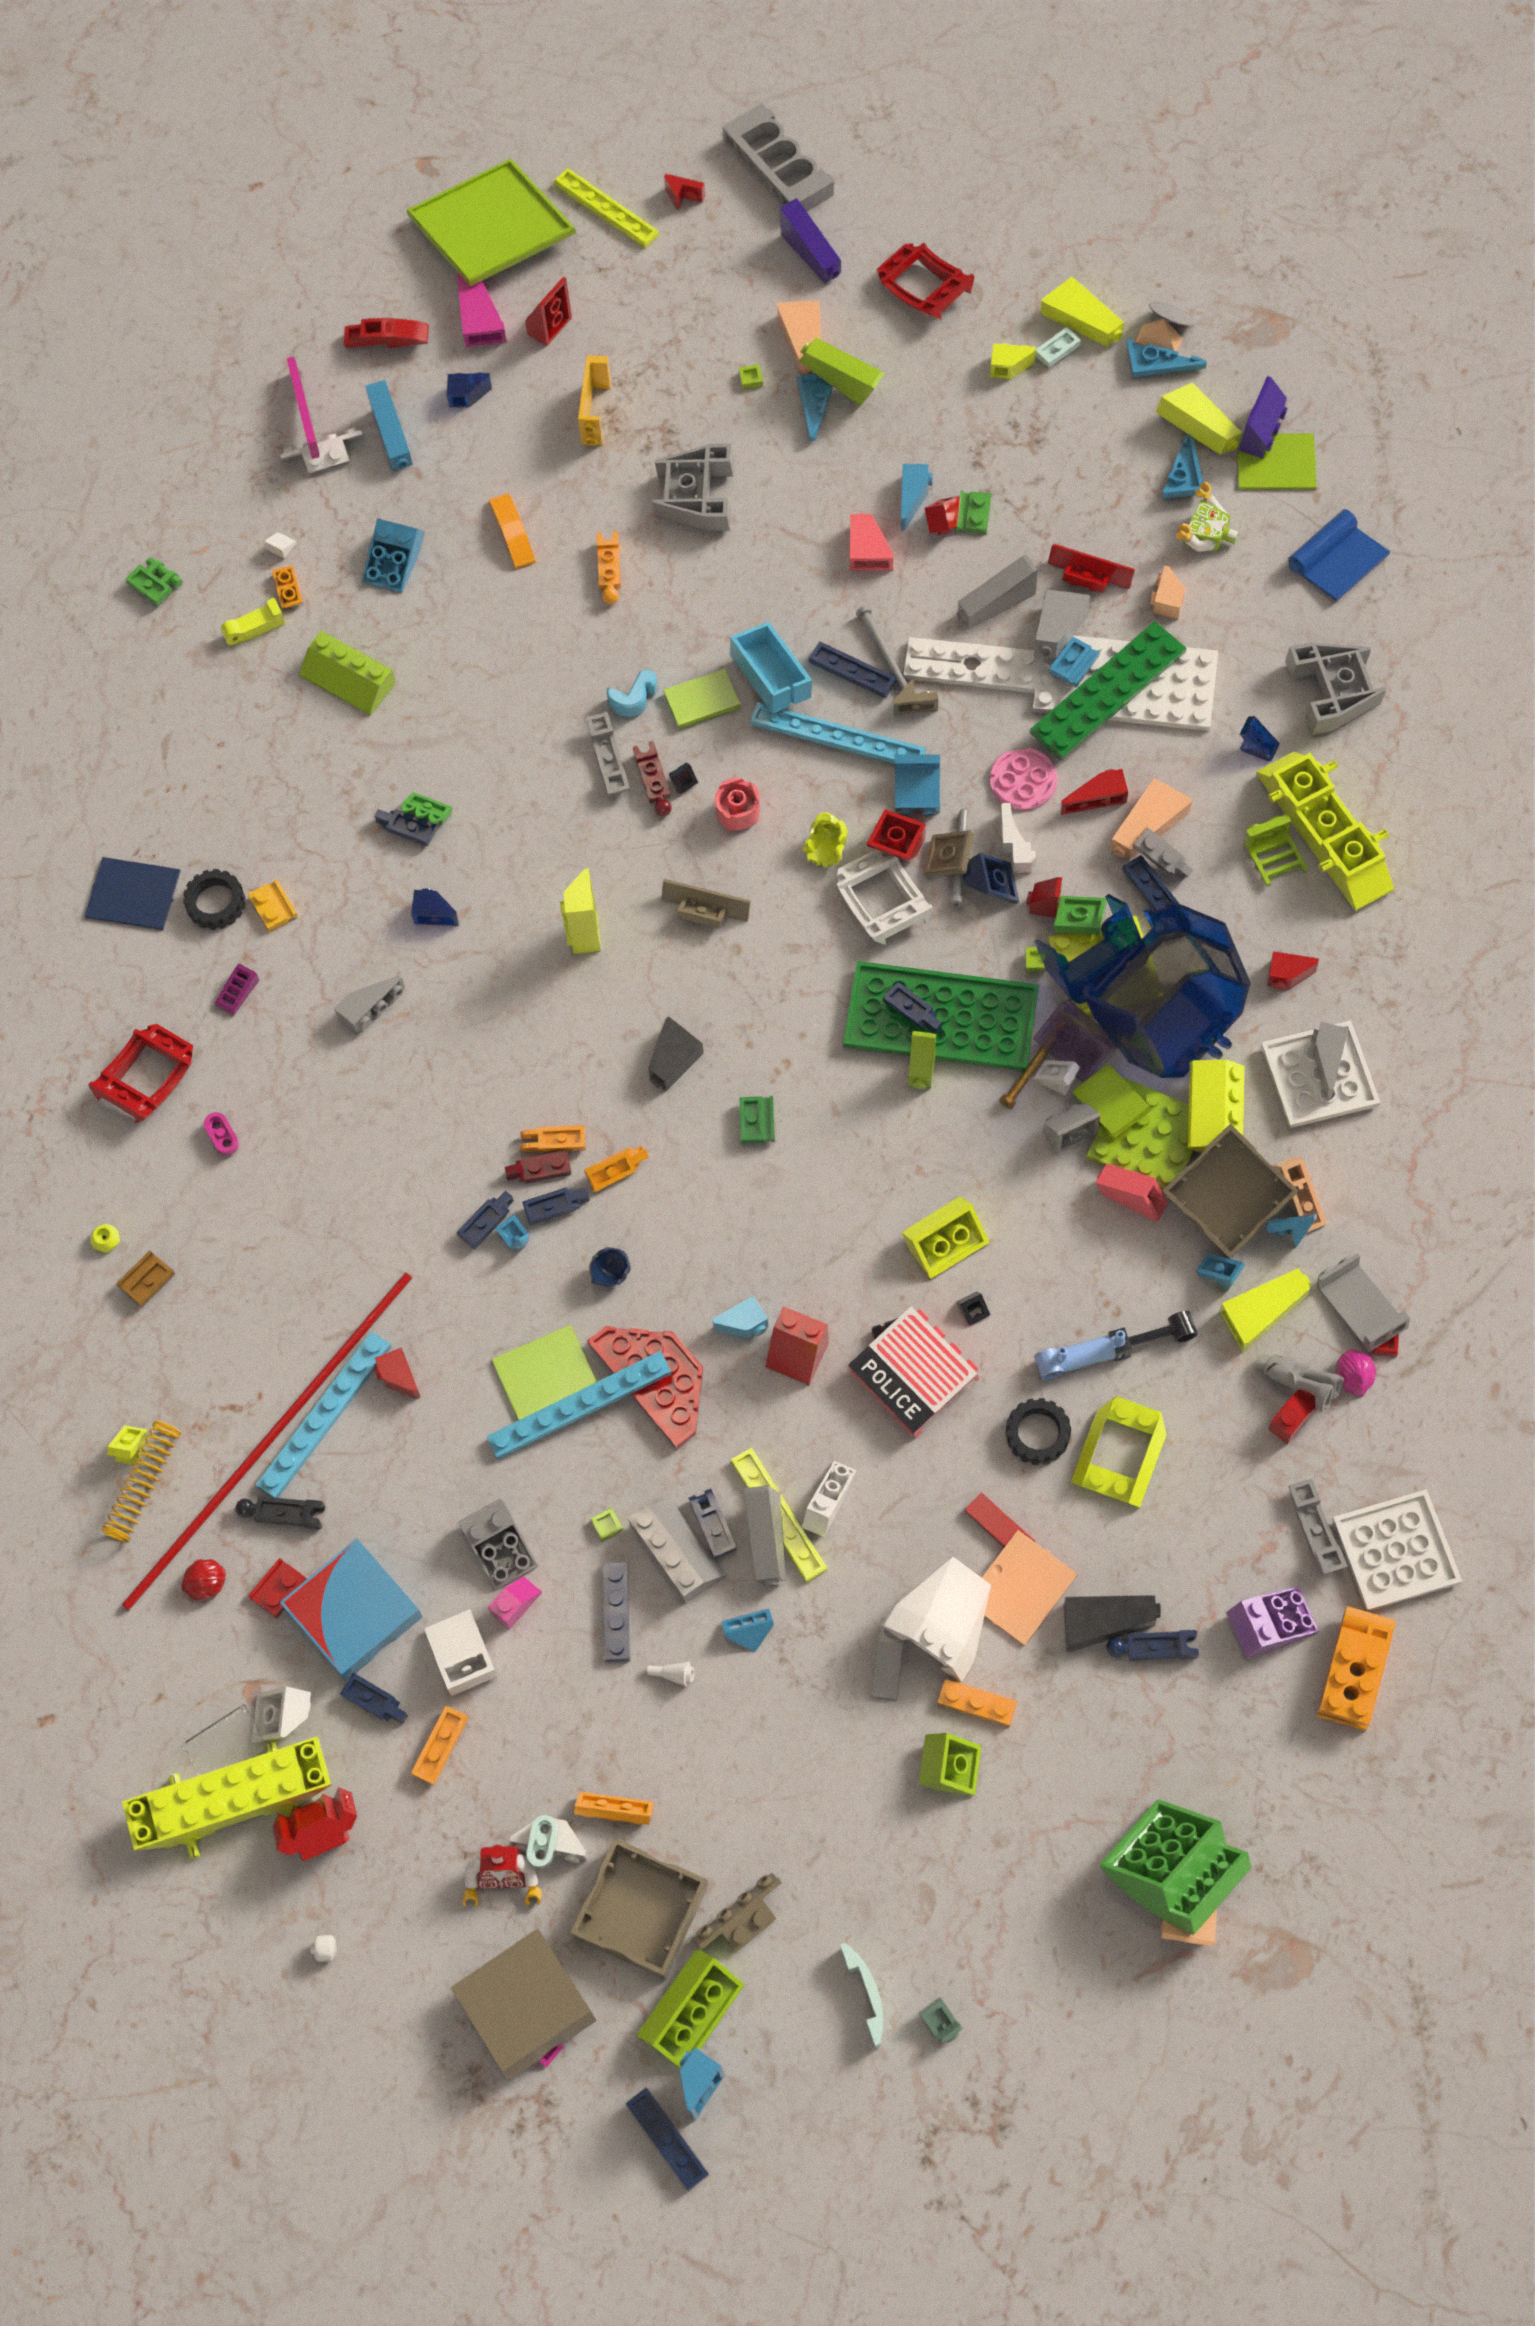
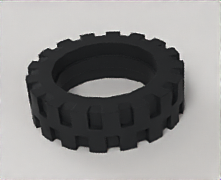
(221, 918)
(1038, 1407)

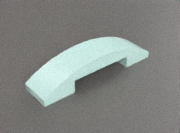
(854, 1964)

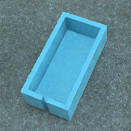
(770, 667)

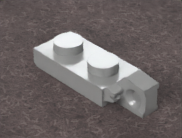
(1162, 854)

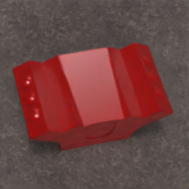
(316, 1825)

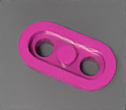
(222, 1134)

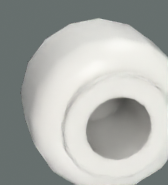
(324, 1948)

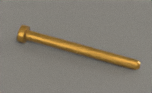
(1009, 1099)

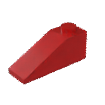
(1101, 791)
(1293, 1416)

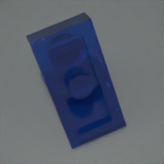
(1258, 740)

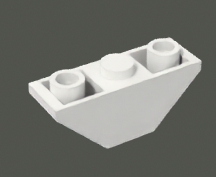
(566, 1843)

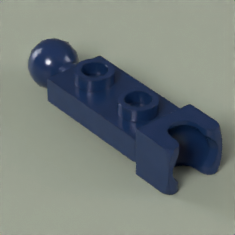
(1155, 1645)

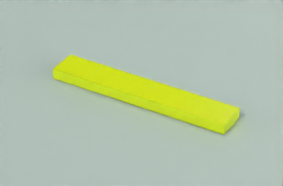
(606, 208)
(794, 1538)

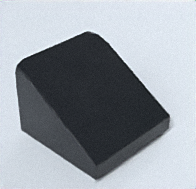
(973, 1307)

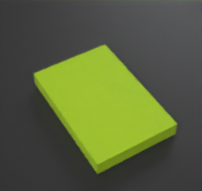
(702, 698)
(1113, 1100)

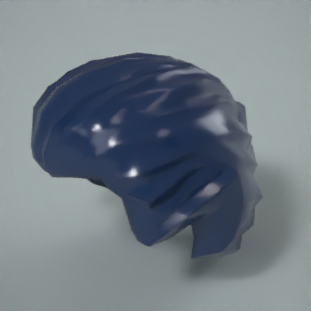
(609, 1267)

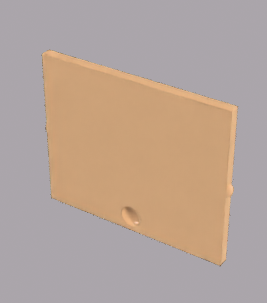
(1024, 1587)

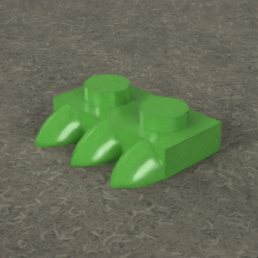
(426, 808)

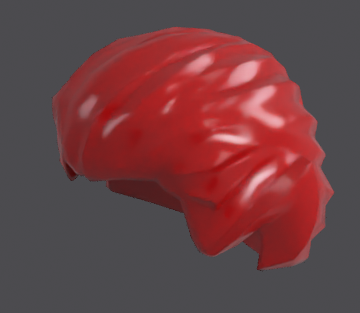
(203, 1579)

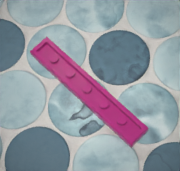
(303, 408)

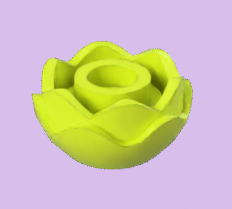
(107, 1244)

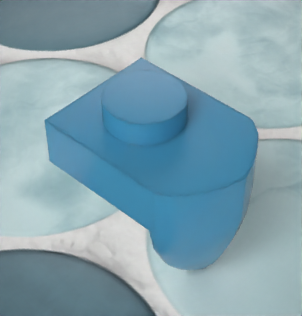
(513, 1233)

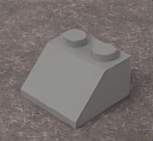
(1071, 1127)

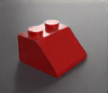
(897, 835)

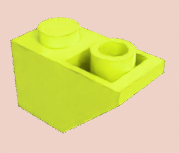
(1010, 360)

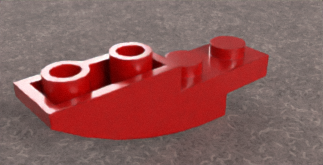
(387, 331)

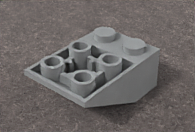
(497, 1544)

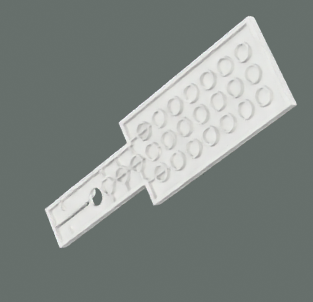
(1174, 699)

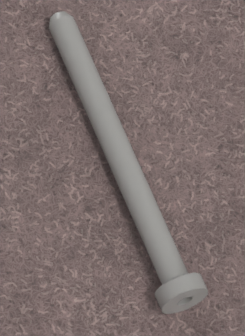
(864, 613)
(956, 900)

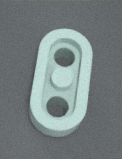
(542, 1842)

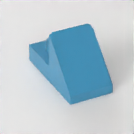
(1300, 1226)
(1220, 1270)

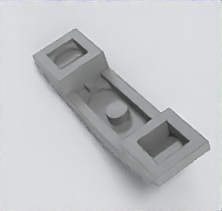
(607, 754)
(1316, 1528)

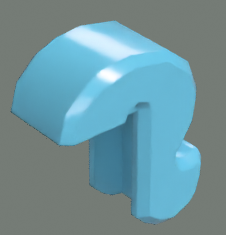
(636, 700)

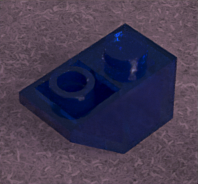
(467, 388)

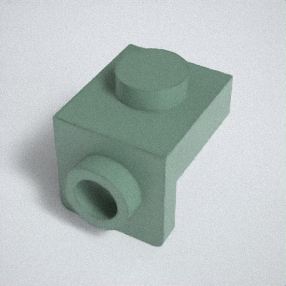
(941, 2021)

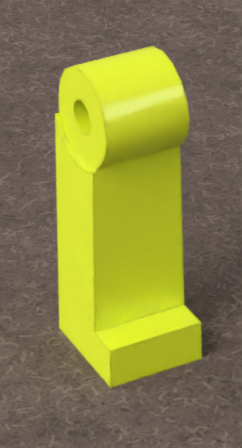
(253, 623)

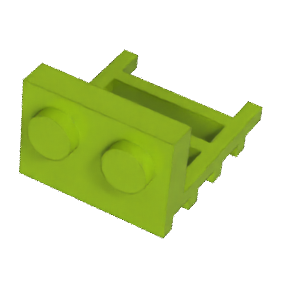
(1270, 837)

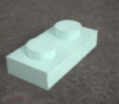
(1057, 347)

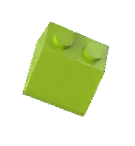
(949, 1764)

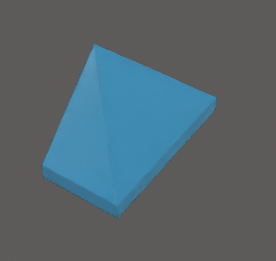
(749, 1629)

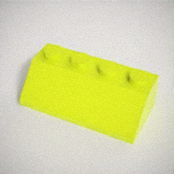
(580, 915)
(1214, 1100)

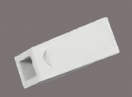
(828, 1499)

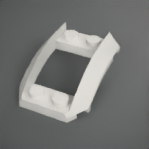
(894, 920)

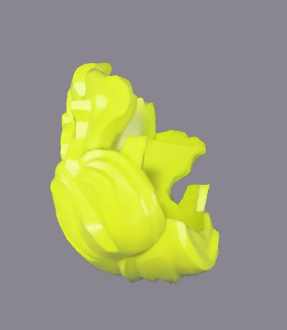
(826, 840)

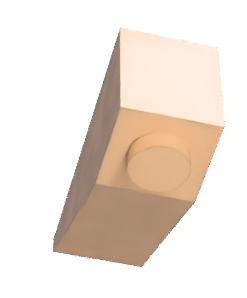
(1306, 1200)

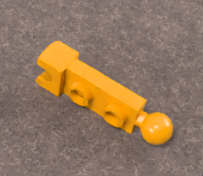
(609, 567)

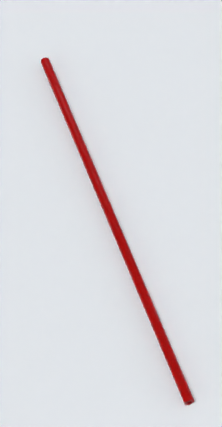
(266, 1442)

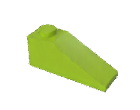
(922, 1060)

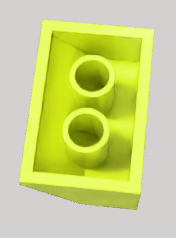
(945, 1237)

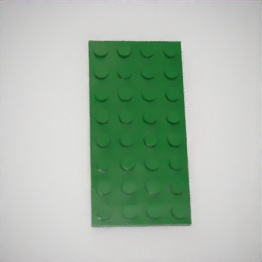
(980, 1016)

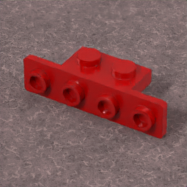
(1089, 570)

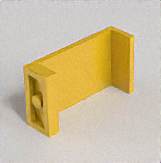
(595, 376)

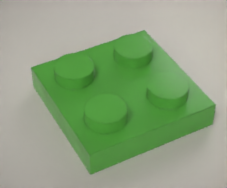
(1080, 915)

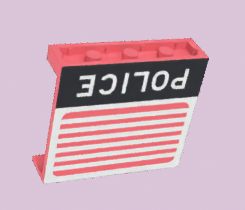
(913, 1370)

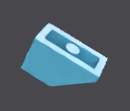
(742, 1320)

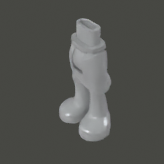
(1300, 1376)

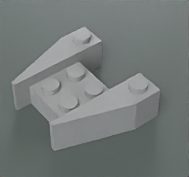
(688, 487)
(1341, 679)

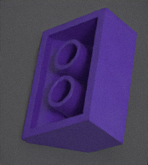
(1264, 420)

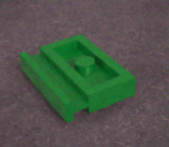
(756, 1119)

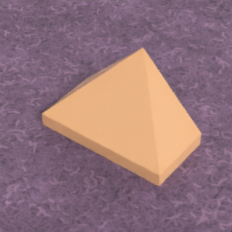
(1160, 335)

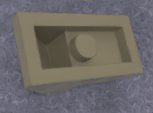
(909, 702)

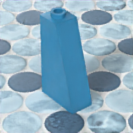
(388, 425)

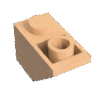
(1170, 595)

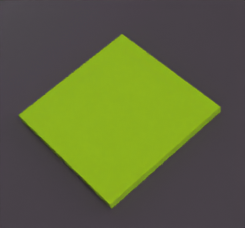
(490, 222)

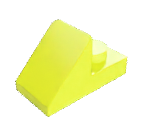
(127, 1445)

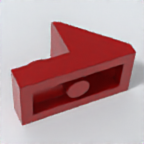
(681, 188)

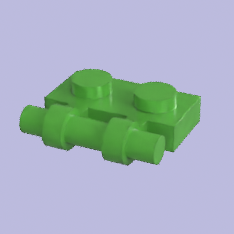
(150, 585)

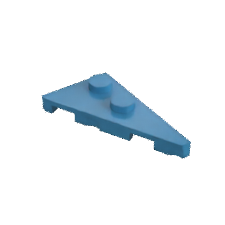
(1154, 360)
(814, 398)
(1186, 472)

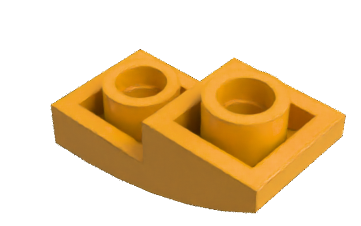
(287, 586)

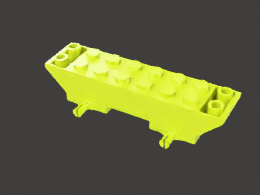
(1330, 831)
(227, 1796)

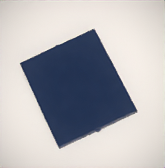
(132, 893)

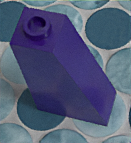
(808, 241)

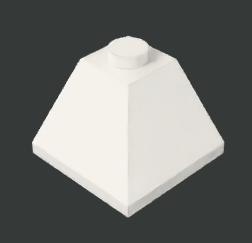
(280, 1711)

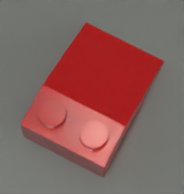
(550, 314)

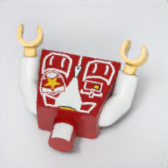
(500, 1868)

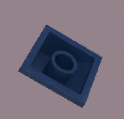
(991, 877)

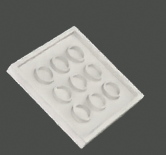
(1299, 1082)
(1396, 1550)

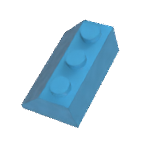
(699, 2080)

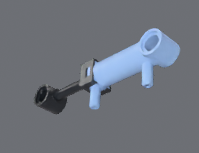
(1114, 1346)

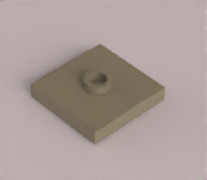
(949, 854)

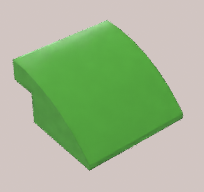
(1176, 1865)

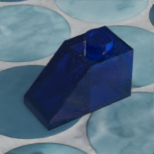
(432, 909)

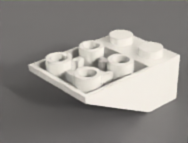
(460, 1652)

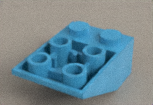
(392, 555)

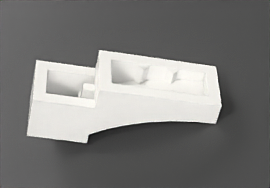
(1014, 843)

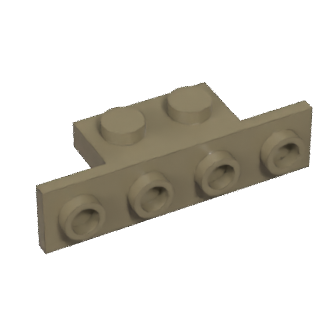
(704, 905)
(743, 1919)

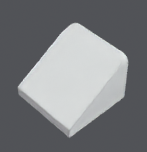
(280, 544)

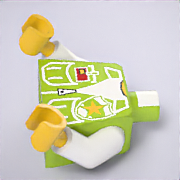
(1208, 525)

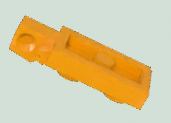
(615, 1167)

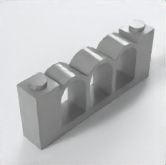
(760, 123)

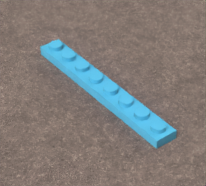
(832, 734)
(579, 1405)
(323, 1416)

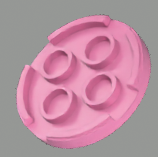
(1023, 779)

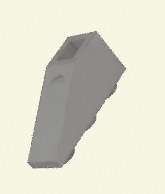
(365, 1004)

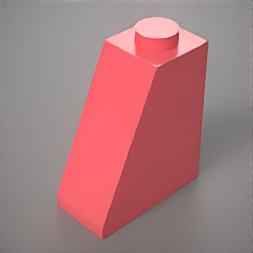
(867, 545)
(1133, 1191)

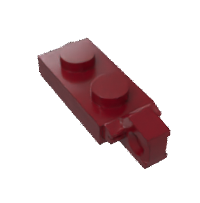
(540, 1167)

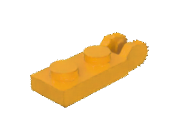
(554, 1139)

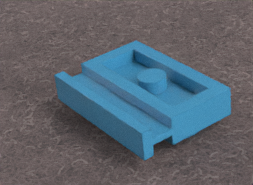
(1074, 662)

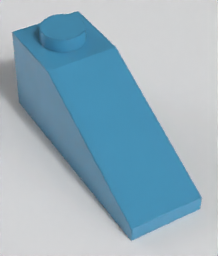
(914, 490)

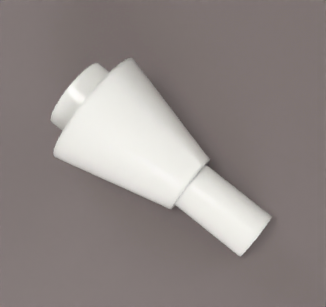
(679, 1673)

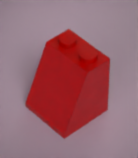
(797, 1345)

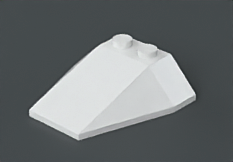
(944, 1616)

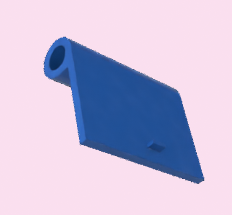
(1337, 556)

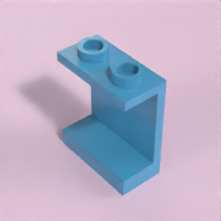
(917, 784)

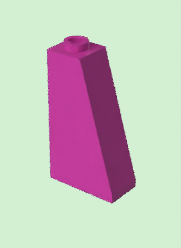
(479, 316)

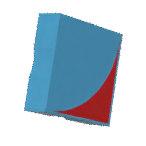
(351, 1609)

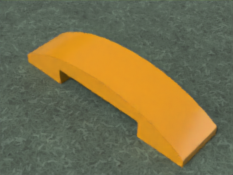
(512, 530)

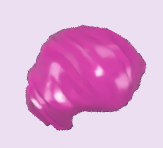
(1357, 1371)

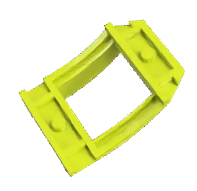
(1110, 1482)

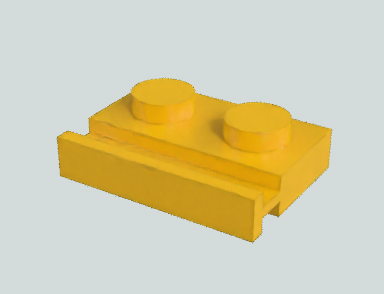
(272, 905)

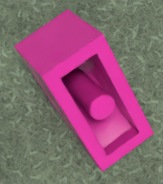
(514, 1601)

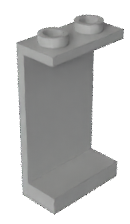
(1361, 1303)

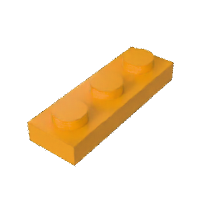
(977, 1702)
(439, 1745)
(614, 1808)

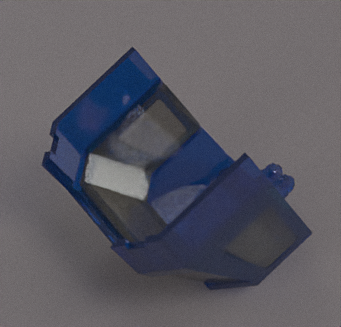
(1172, 992)

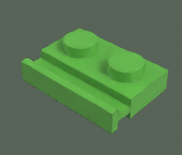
(974, 512)

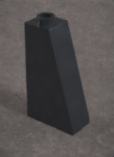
(1101, 1618)

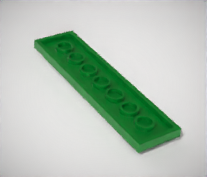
(1108, 690)

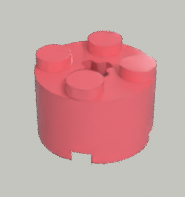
(737, 804)

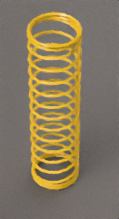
(115, 1533)

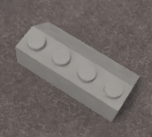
(676, 1549)

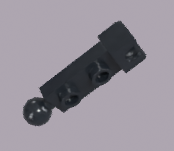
(282, 1511)

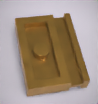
(145, 1278)

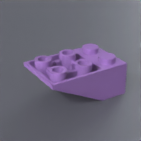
(1271, 1621)

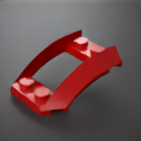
(954, 279)
(129, 1099)

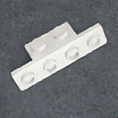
(331, 451)

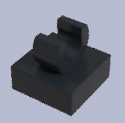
(683, 778)

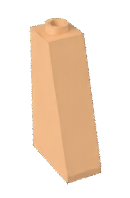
(799, 324)
(1156, 809)

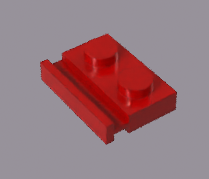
(275, 1586)

